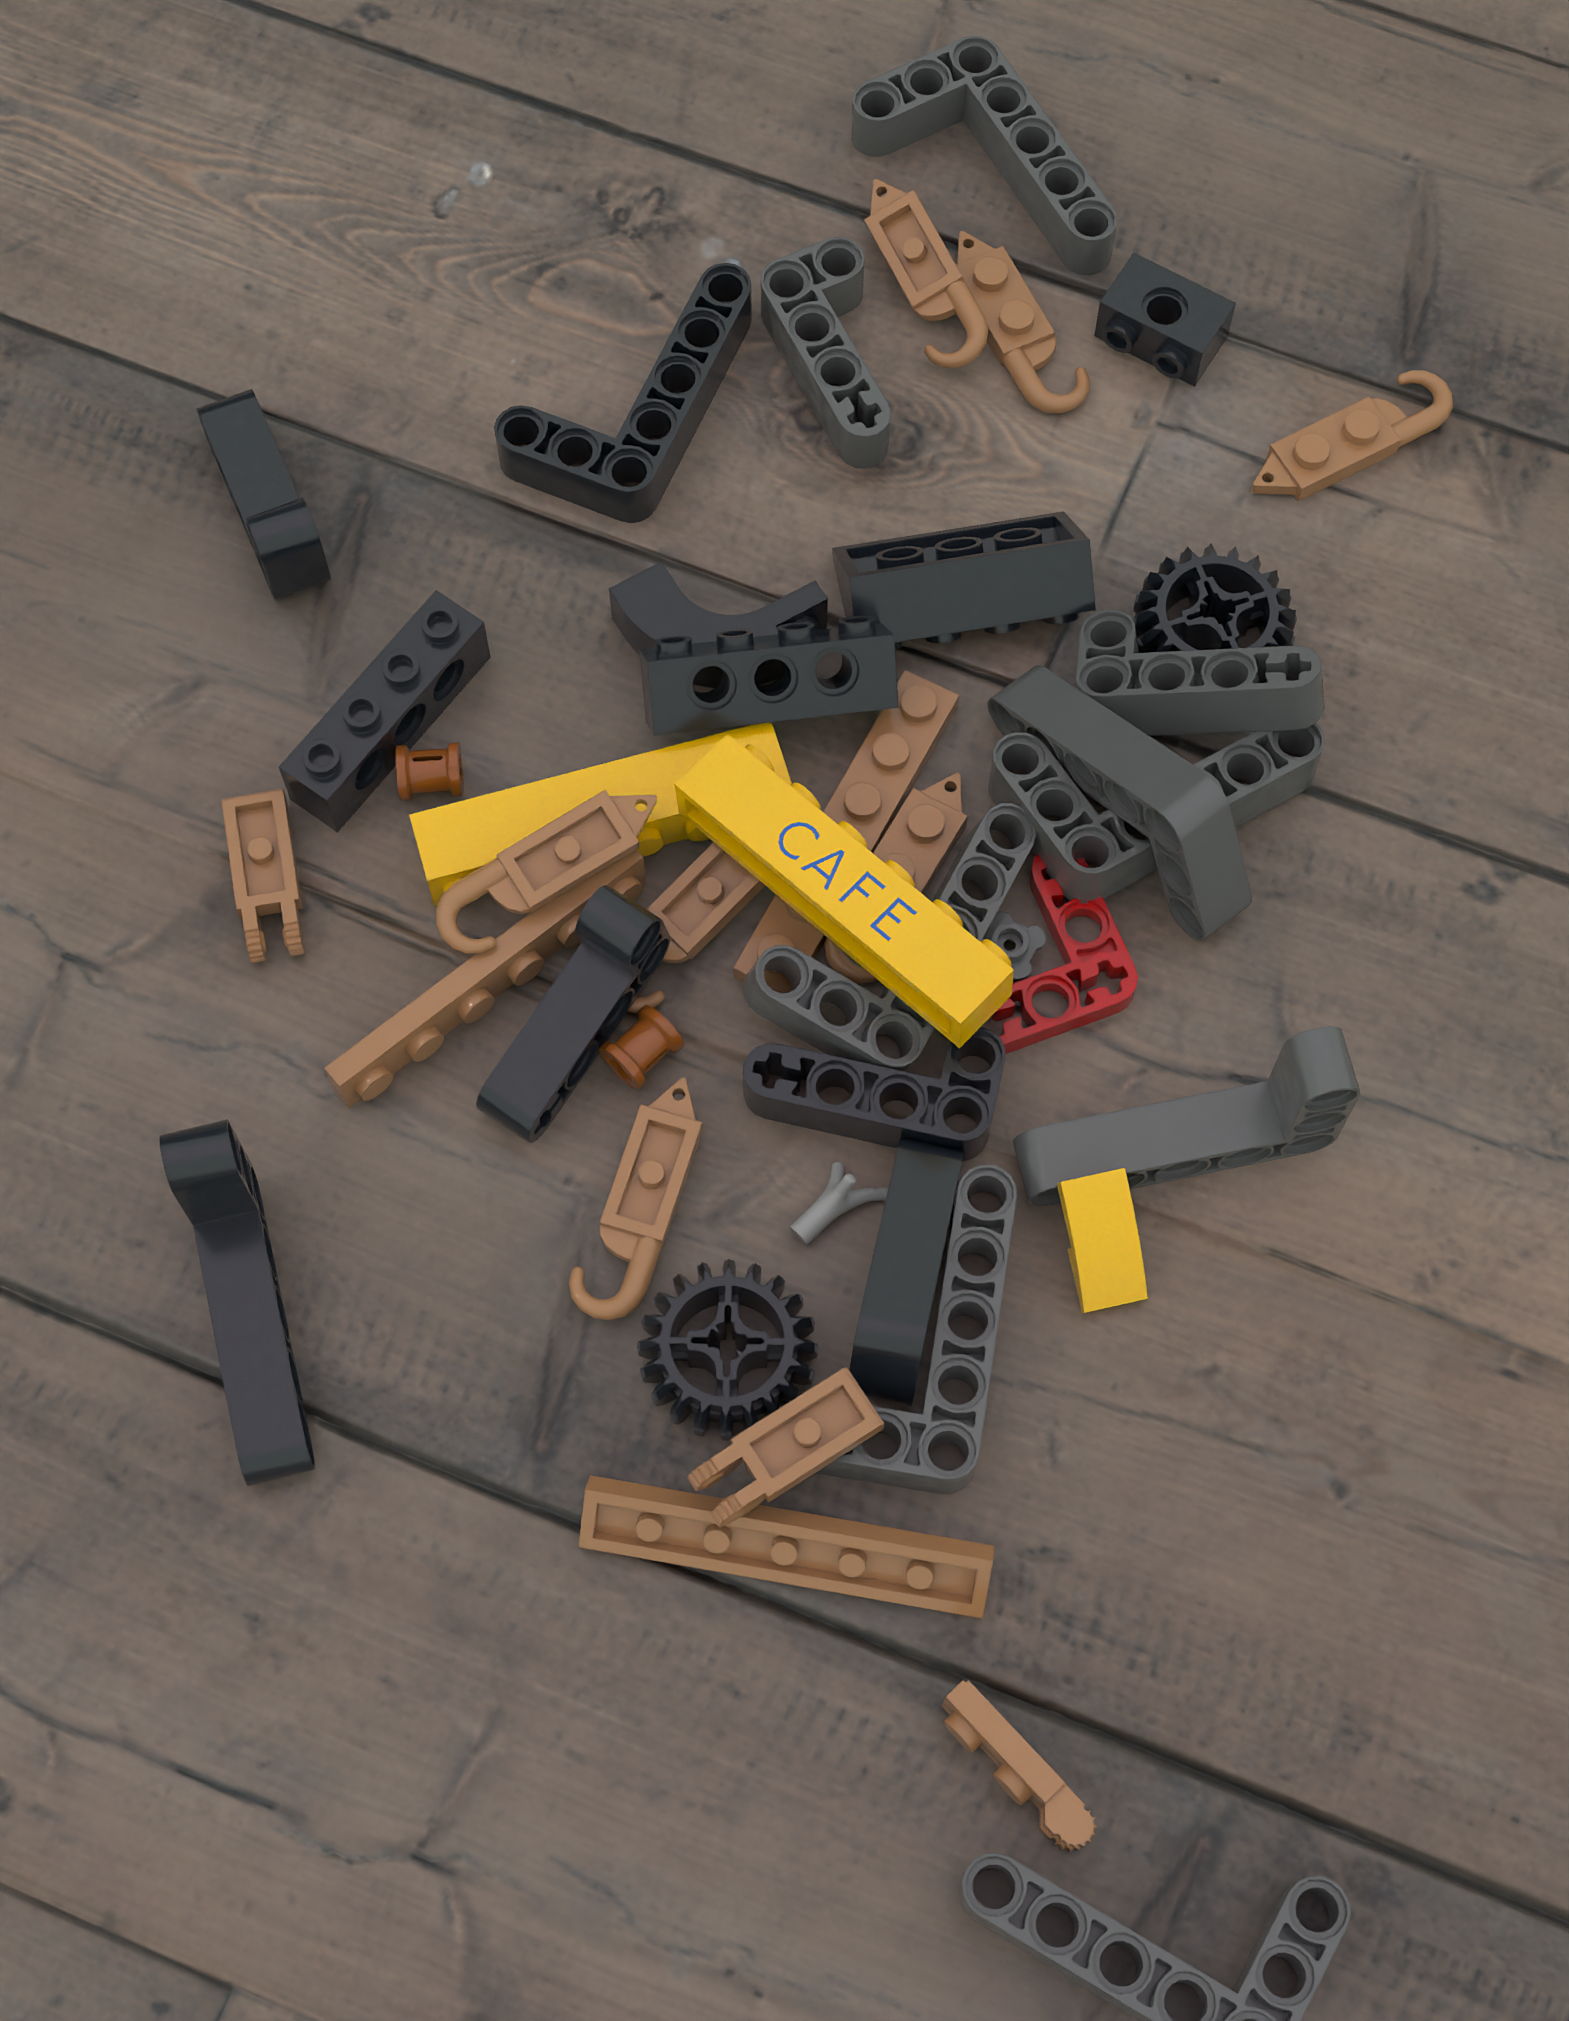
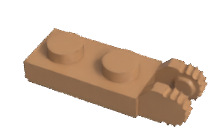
(263, 868)
(791, 1444)
(1021, 1769)

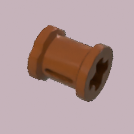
(429, 771)
(641, 1047)

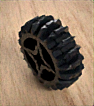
(1223, 600)
(698, 1348)

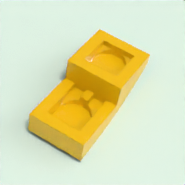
(1103, 1240)

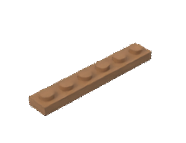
(866, 800)
(472, 987)
(787, 1547)

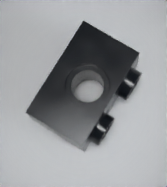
(1152, 294)

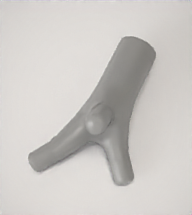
(832, 1203)

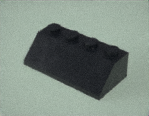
(970, 578)

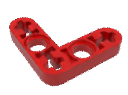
(1081, 962)

